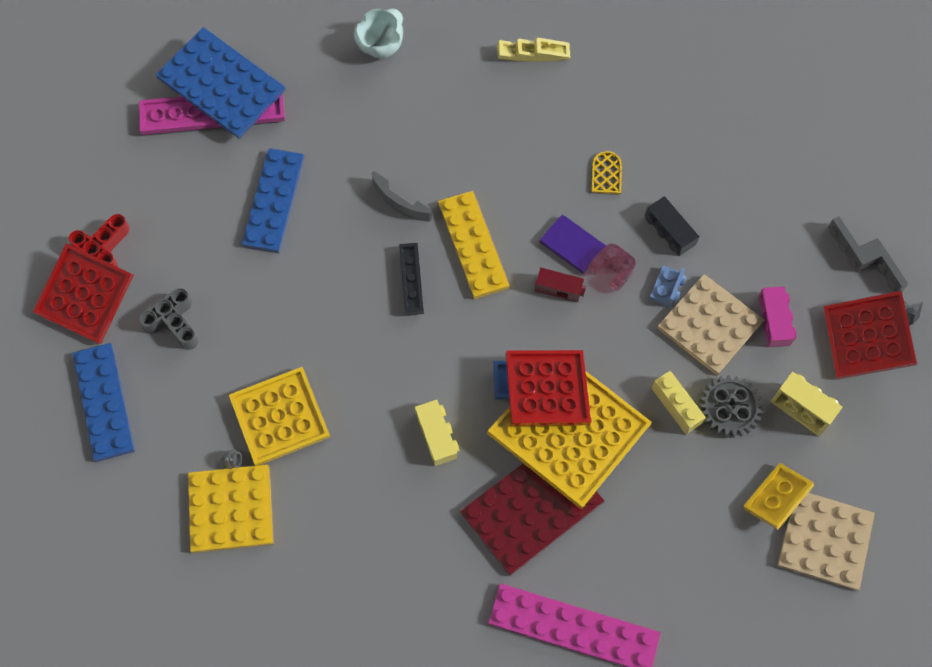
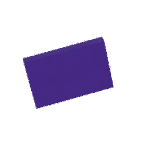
(572, 243)

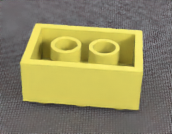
(806, 403)

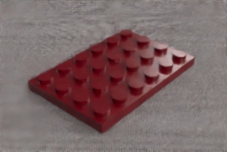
(523, 517)

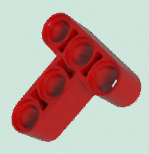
(97, 242)

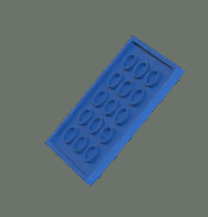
(220, 82)

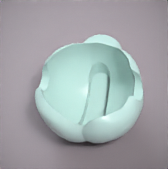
(380, 32)

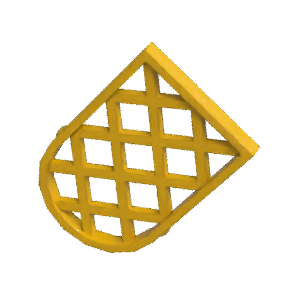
(604, 191)

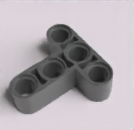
(171, 317)

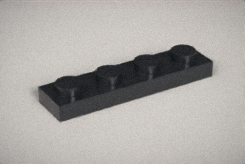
(411, 279)

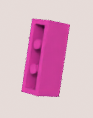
(777, 316)

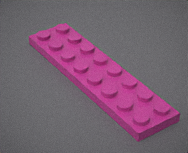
(178, 114)
(574, 628)

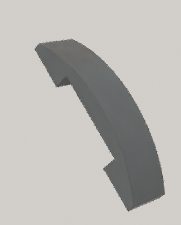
(417, 211)

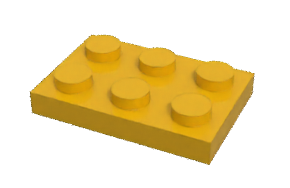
(778, 496)

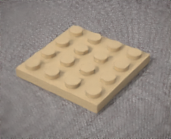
(710, 324)
(827, 541)

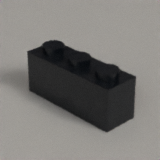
(671, 226)

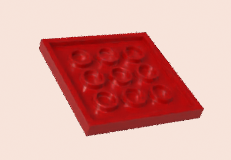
(83, 293)
(870, 335)
(547, 388)

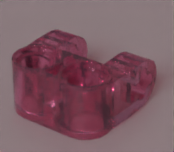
(614, 263)

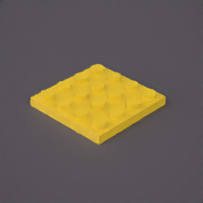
(279, 416)
(230, 509)

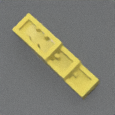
(533, 51)

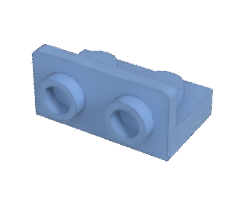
(667, 285)

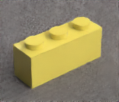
(678, 402)
(436, 432)

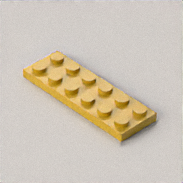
(473, 245)

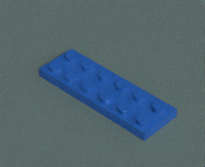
(273, 200)
(103, 402)

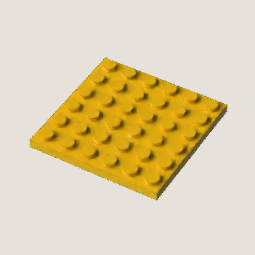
(576, 456)

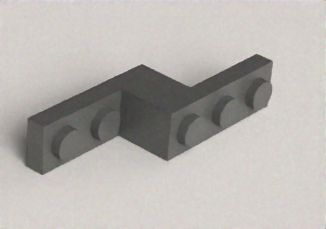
(867, 255)

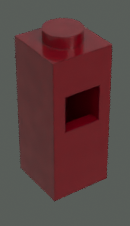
(560, 285)

